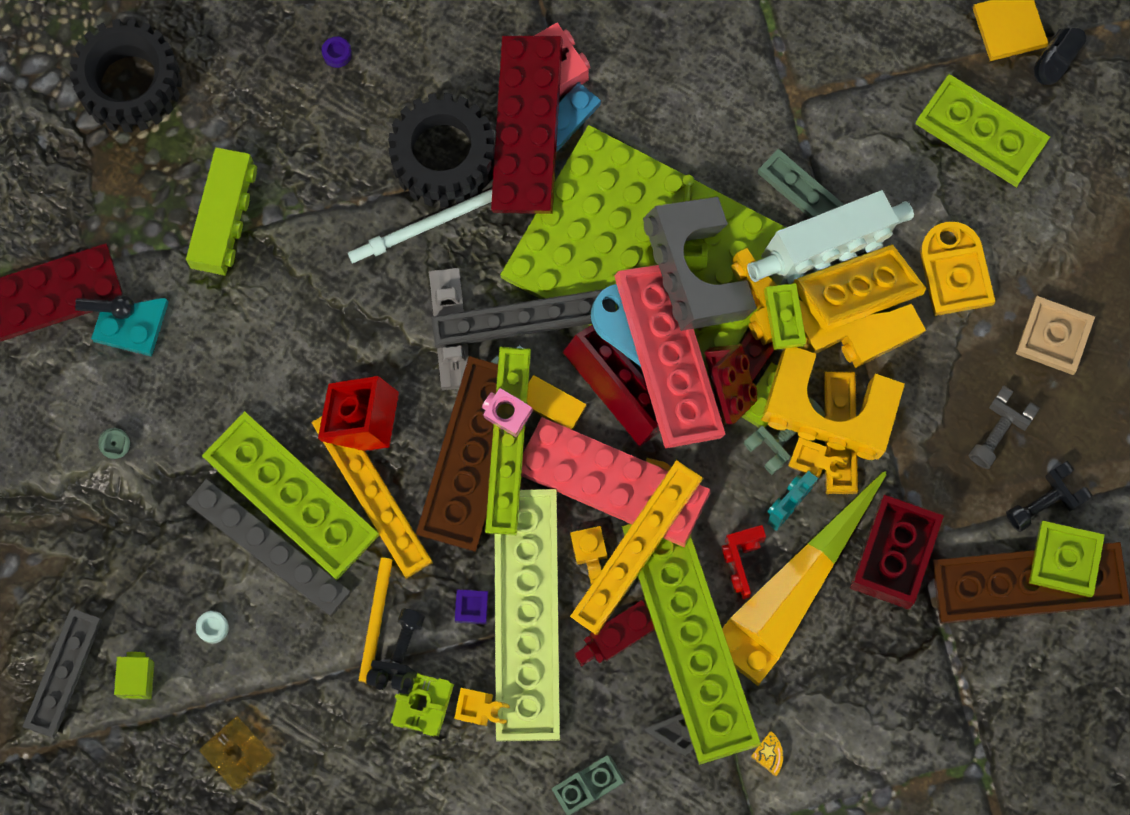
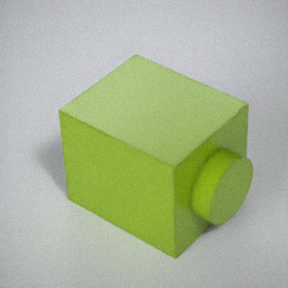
(134, 676)

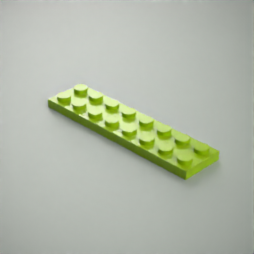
(696, 652)

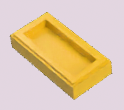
(554, 403)

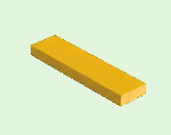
(839, 407)

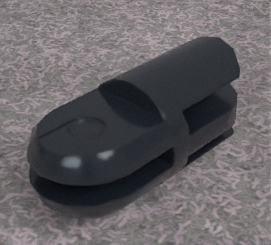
(1058, 55)

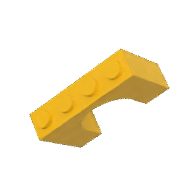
(791, 409)

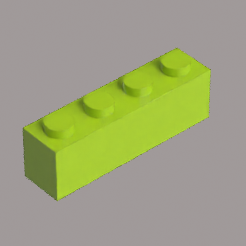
(221, 211)

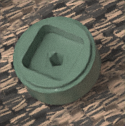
(113, 443)

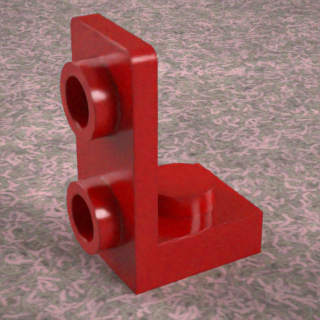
(748, 541)

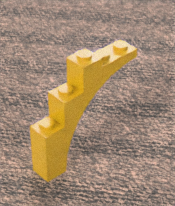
(861, 338)

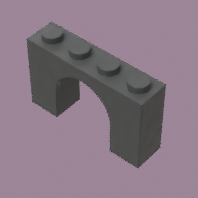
(693, 300)

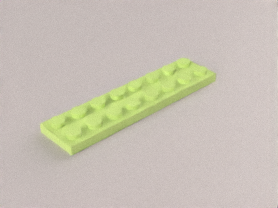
(528, 622)

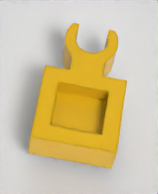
(814, 458)
(478, 707)

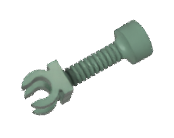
(776, 442)

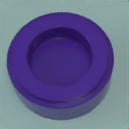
(336, 52)

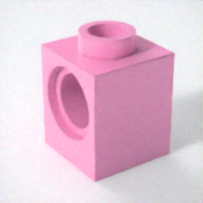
(513, 424)

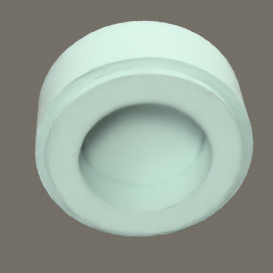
(212, 627)

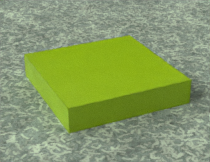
(1066, 558)

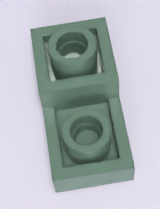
(588, 785)

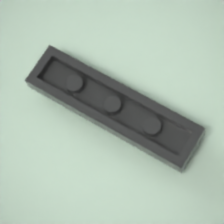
(62, 673)

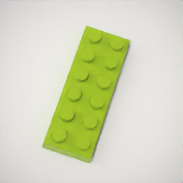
(290, 495)

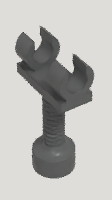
(983, 454)

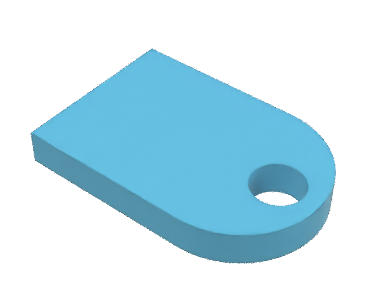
(613, 325)

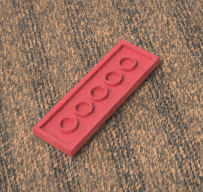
(668, 361)
(602, 476)

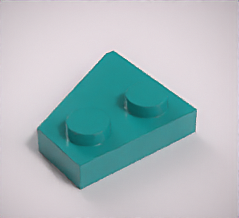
(135, 333)
(784, 508)

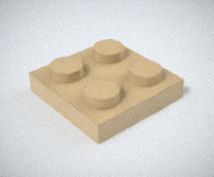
(1055, 335)

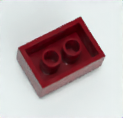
(897, 552)

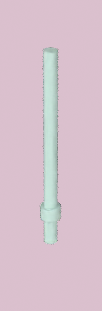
(379, 245)

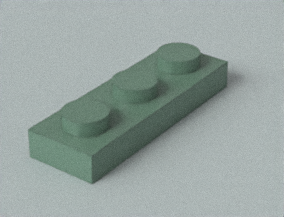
(797, 185)

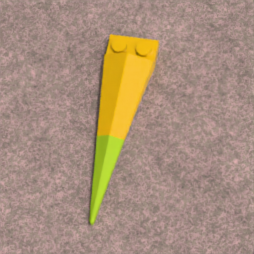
(769, 619)

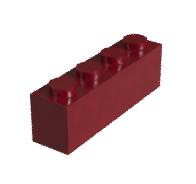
(614, 382)

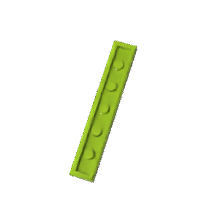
(506, 448)

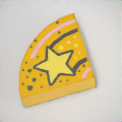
(770, 754)

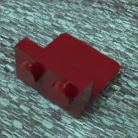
(731, 380)

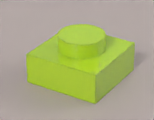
(696, 255)

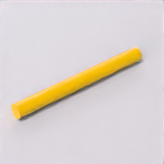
(375, 617)

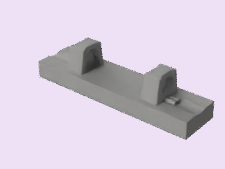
(453, 359)

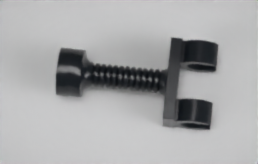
(1020, 517)
(403, 674)

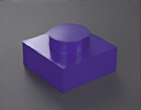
(471, 606)

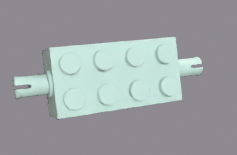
(829, 238)

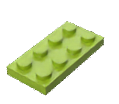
(982, 130)

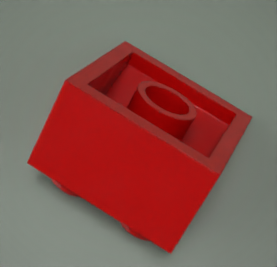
(359, 414)

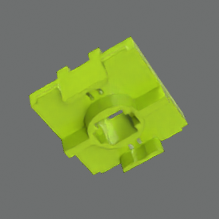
(432, 717)

